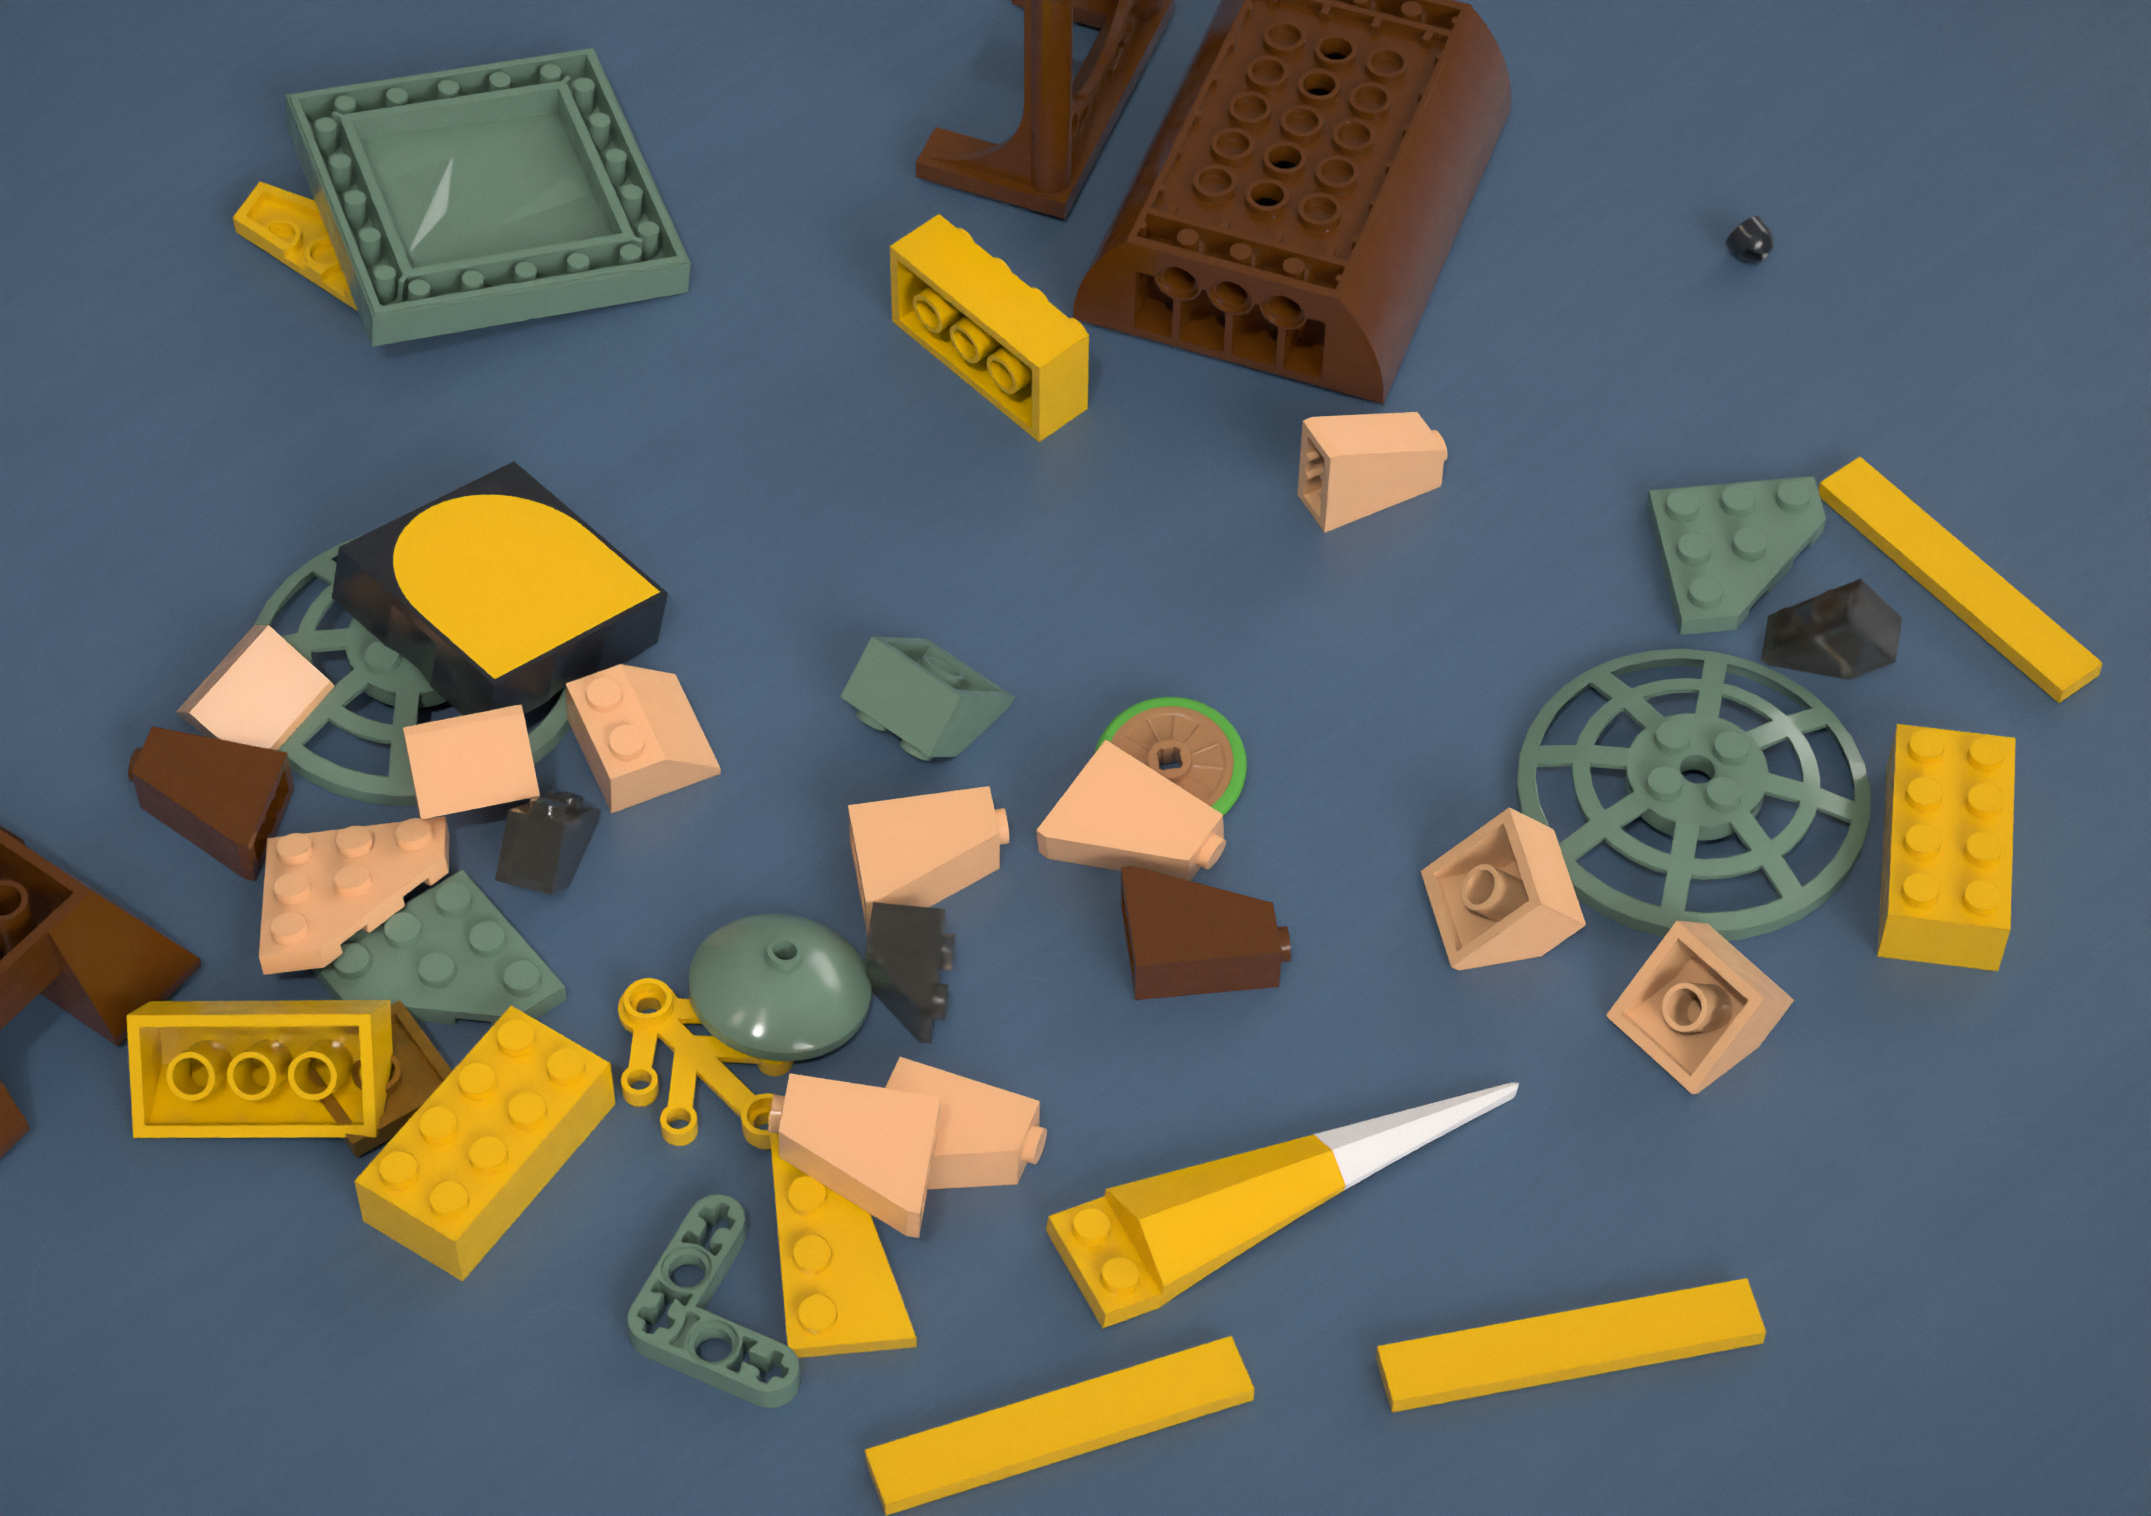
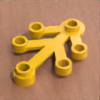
(692, 1058)

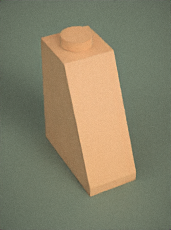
(1366, 464)
(1131, 817)
(924, 846)
(982, 1129)
(861, 1143)

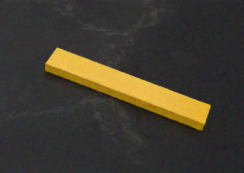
(1960, 579)
(1569, 1345)
(1058, 1425)

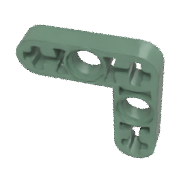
(692, 1324)

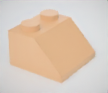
(638, 734)
(1503, 894)
(1698, 1005)

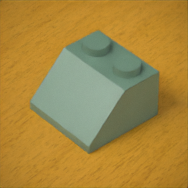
(923, 696)

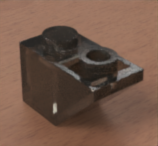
(1834, 633)
(546, 841)
(906, 961)

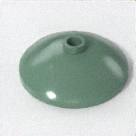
(779, 987)

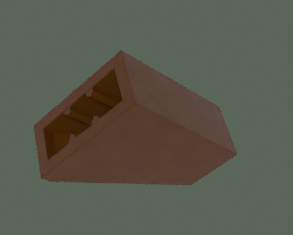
(214, 793)
(1197, 937)

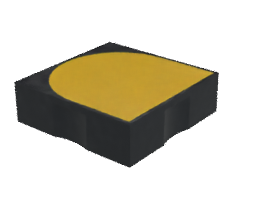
(499, 593)

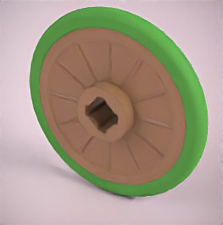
(1189, 733)

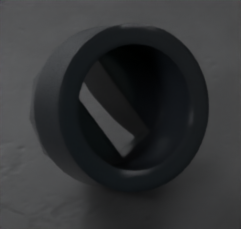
(1751, 240)

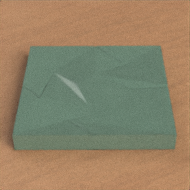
(485, 196)

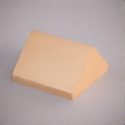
(257, 692)
(471, 761)

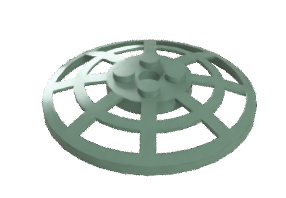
(382, 676)
(1692, 809)

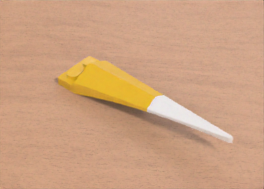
(1178, 1227)

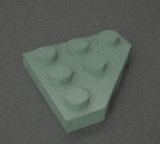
(1730, 545)
(445, 960)

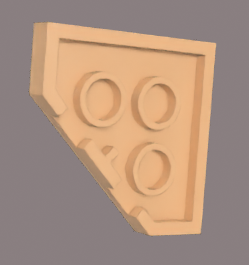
(340, 882)

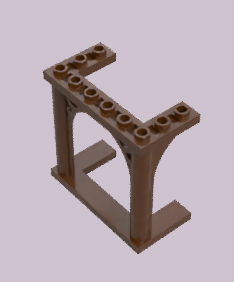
(1061, 120)

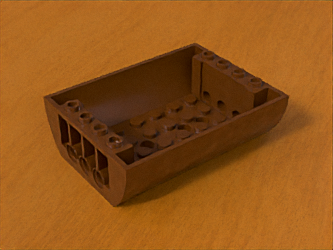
(1362, 221)

